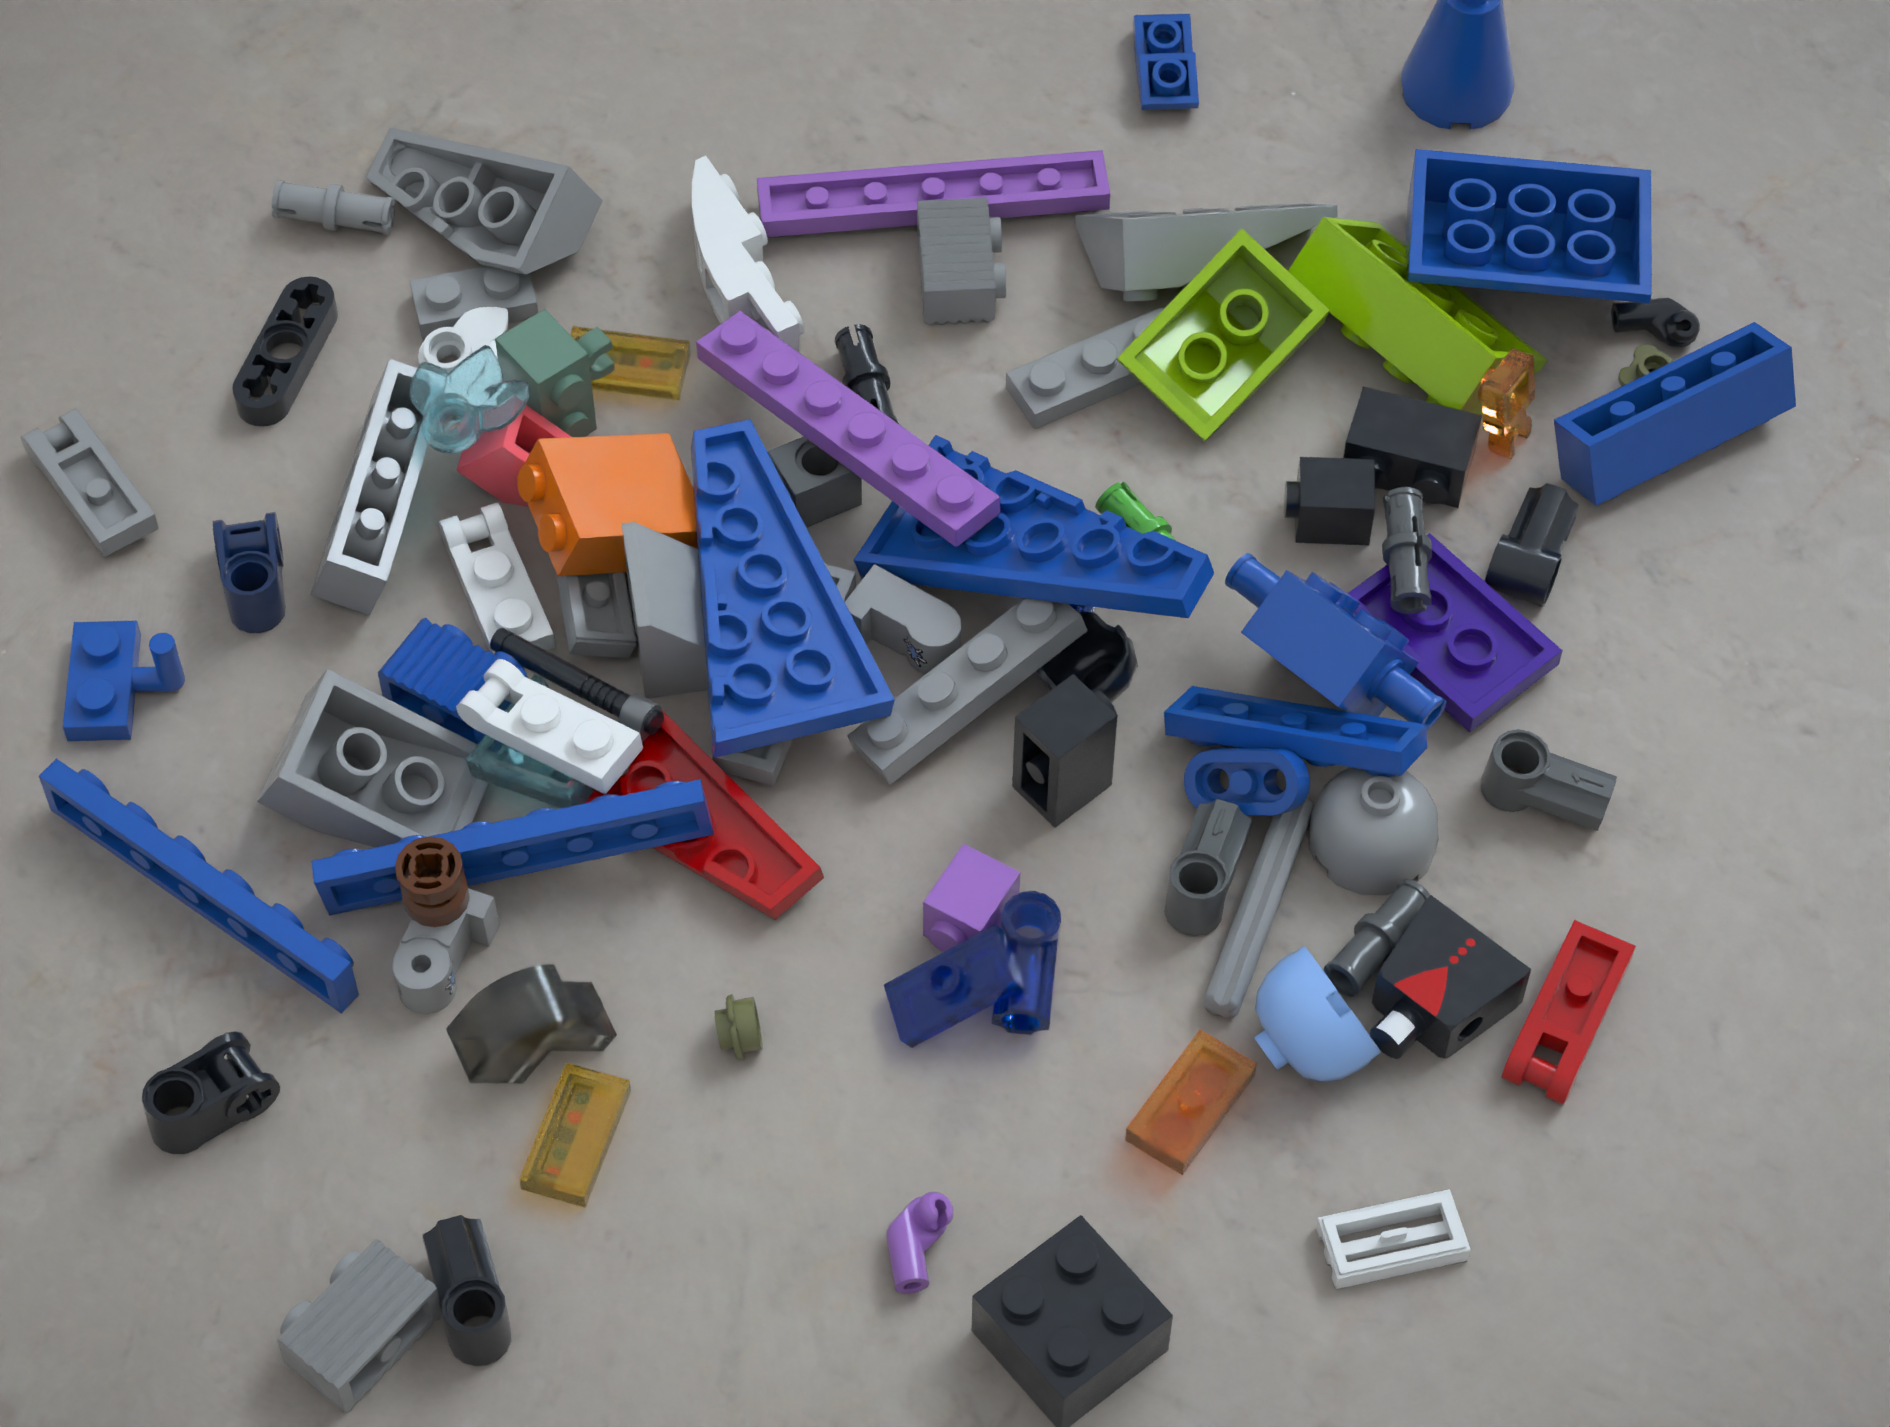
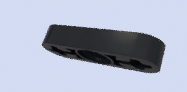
(286, 374)

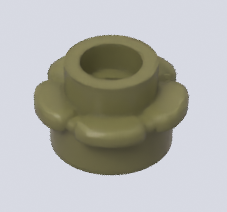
(739, 1026)

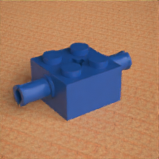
(1339, 653)

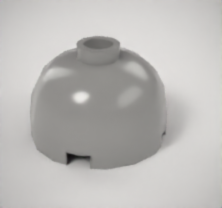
(1373, 830)

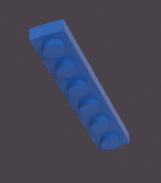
(527, 843)
(217, 896)

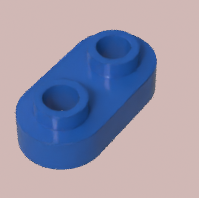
(1251, 779)

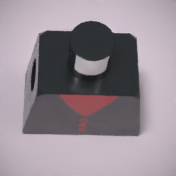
(1443, 985)

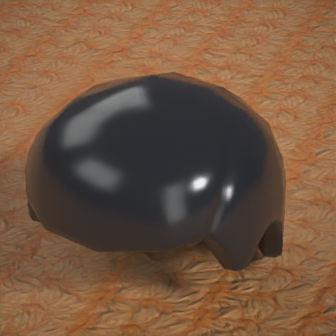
(1099, 658)

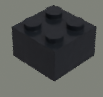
(1071, 1323)

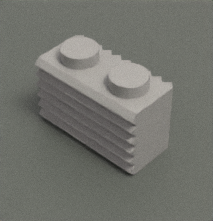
(957, 260)
(358, 1324)

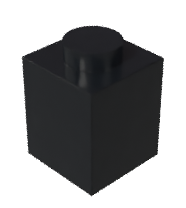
(1332, 501)

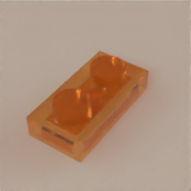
(1190, 1102)

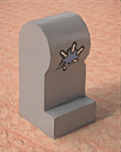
(905, 619)
(432, 955)

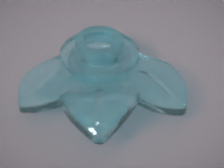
(467, 394)

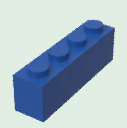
(1675, 413)

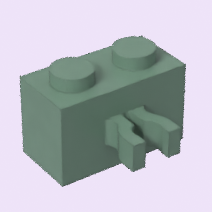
(556, 369)

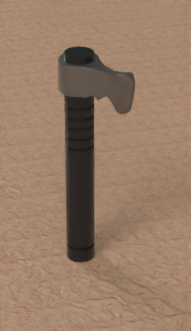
(631, 710)

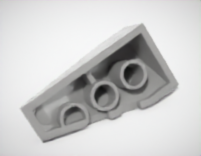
(487, 201)
(1167, 250)

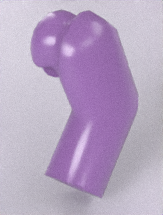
(912, 1236)

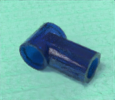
(1036, 960)

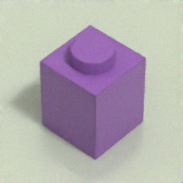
(967, 898)

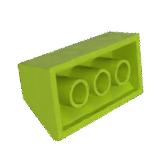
(1421, 329)

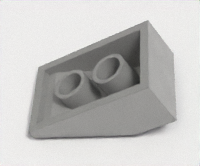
(370, 768)

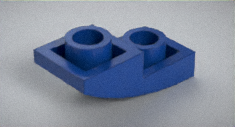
(1165, 62)

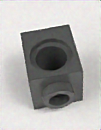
(816, 481)

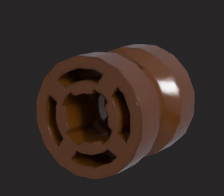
(430, 896)

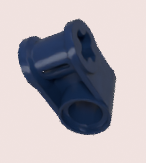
(251, 572)

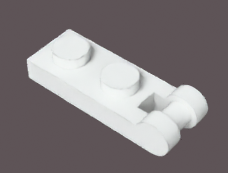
(495, 578)
(550, 727)

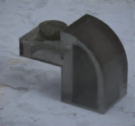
(523, 1019)

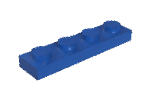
(1312, 732)

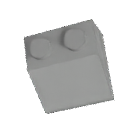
(665, 611)

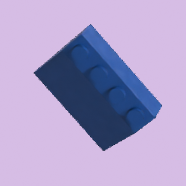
(1530, 226)

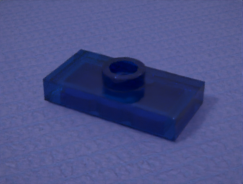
(953, 986)

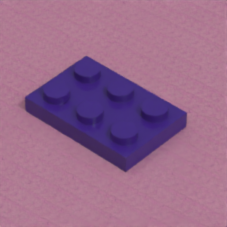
(1467, 641)

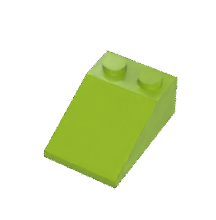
(1224, 335)

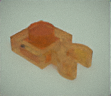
(1504, 399)

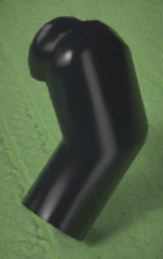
(1660, 317)

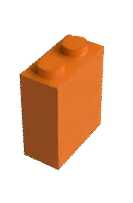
(592, 485)

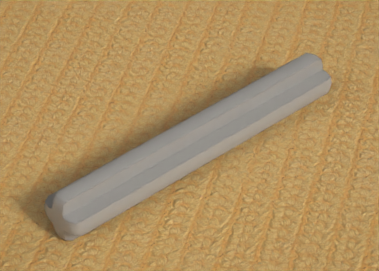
(1257, 911)

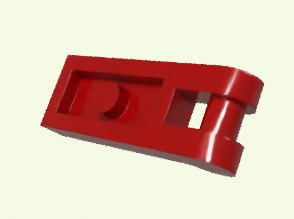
(1569, 1010)

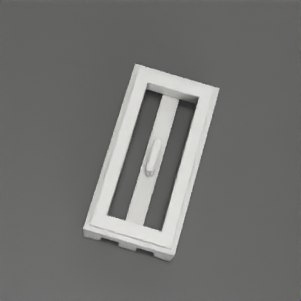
(1400, 1262)

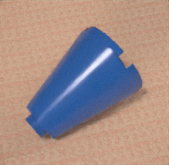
(1460, 65)

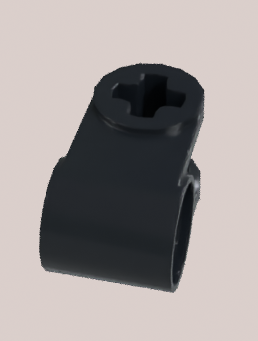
(211, 1090)

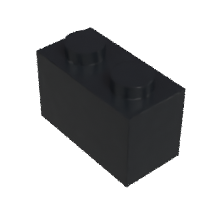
(1414, 444)
(1064, 749)

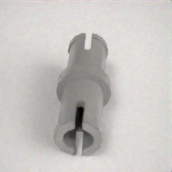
(333, 207)

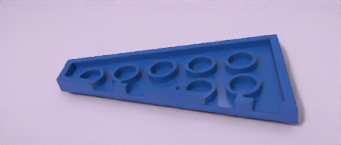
(1041, 550)
(774, 623)

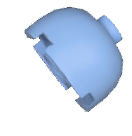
(1310, 1022)

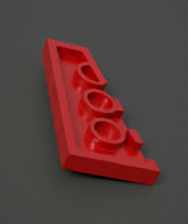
(748, 848)

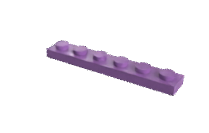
(891, 194)
(849, 428)

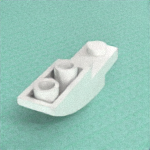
(731, 257)

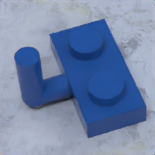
(107, 676)

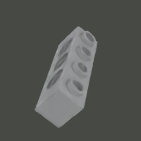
(374, 496)

